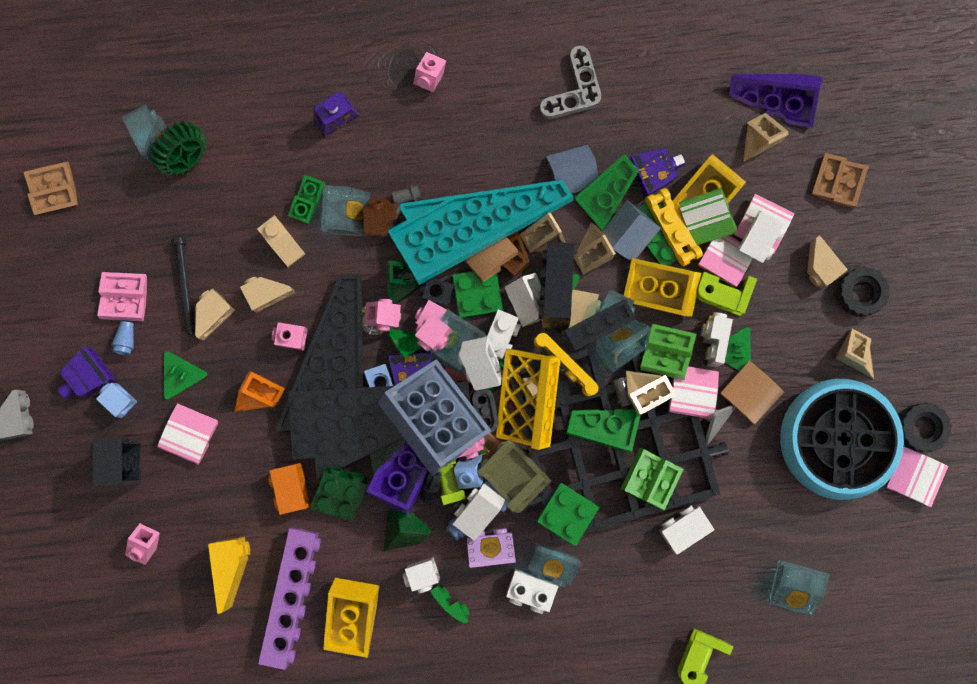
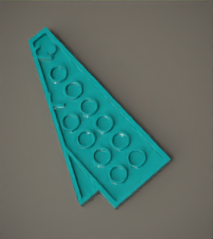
(456, 227)

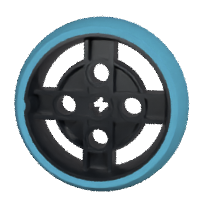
(843, 397)

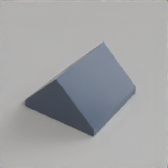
(574, 167)
(630, 231)

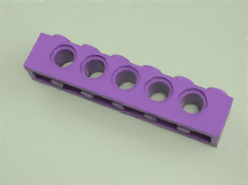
(271, 654)

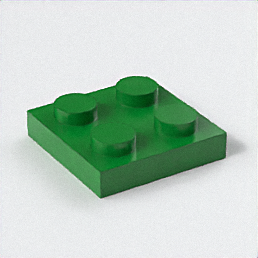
(475, 296)
(567, 514)

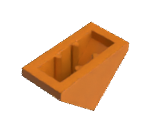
(257, 393)

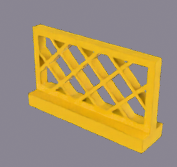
(543, 405)

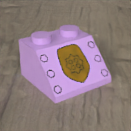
(491, 549)

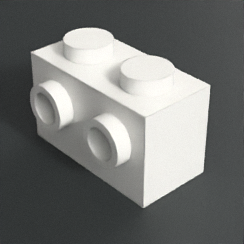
(762, 236)
(525, 298)
(501, 331)
(480, 363)
(478, 512)
(686, 529)
(421, 575)
(531, 591)

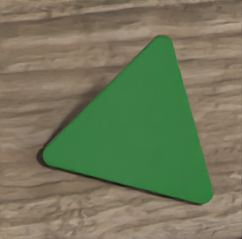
(404, 341)
(739, 349)
(179, 375)

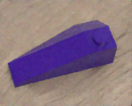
(784, 95)
(399, 480)

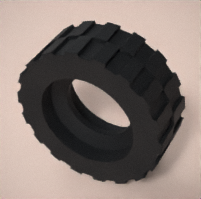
(879, 286)
(941, 422)

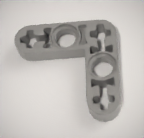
(579, 95)

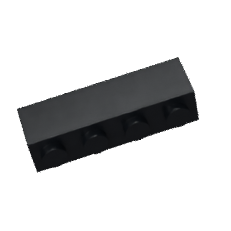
(557, 286)

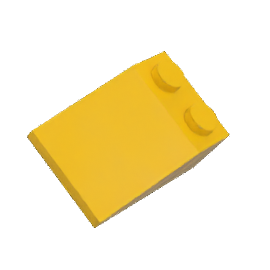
(709, 177)
(662, 287)
(227, 565)
(350, 617)

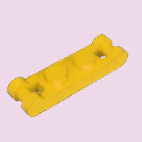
(673, 227)
(573, 371)

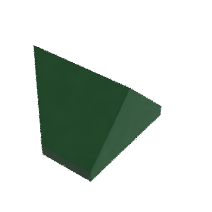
(400, 281)
(404, 530)

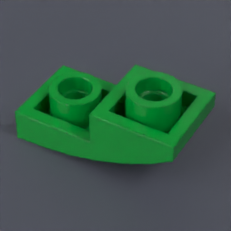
(307, 199)
(455, 609)

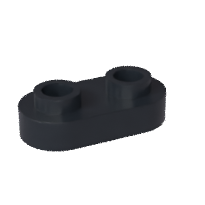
(487, 409)

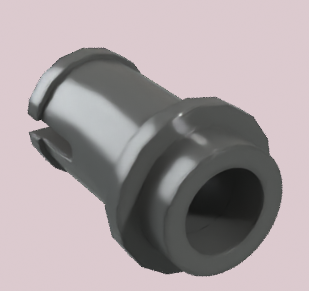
(406, 194)
(622, 391)

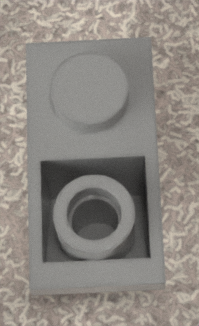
(15, 416)

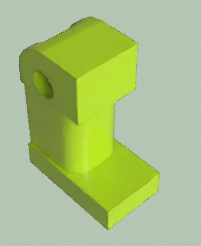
(723, 296)
(449, 485)
(697, 656)

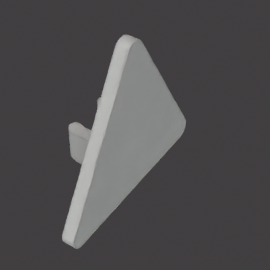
(716, 422)

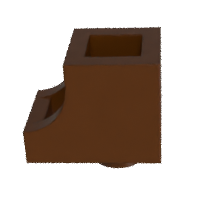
(378, 215)

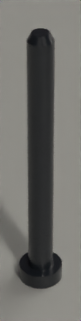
(184, 284)

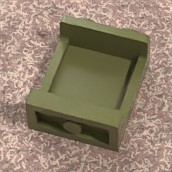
(514, 475)

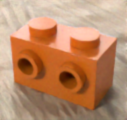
(289, 488)

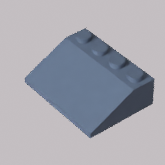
(433, 416)

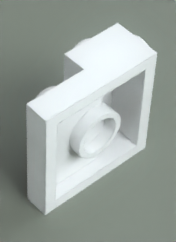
(716, 333)

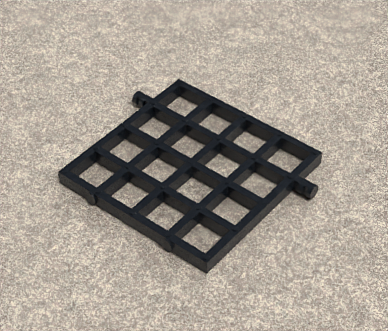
(651, 421)

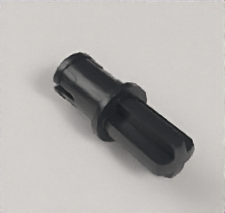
(430, 487)

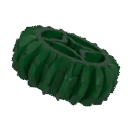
(178, 149)

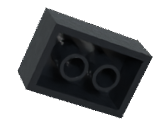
(115, 462)

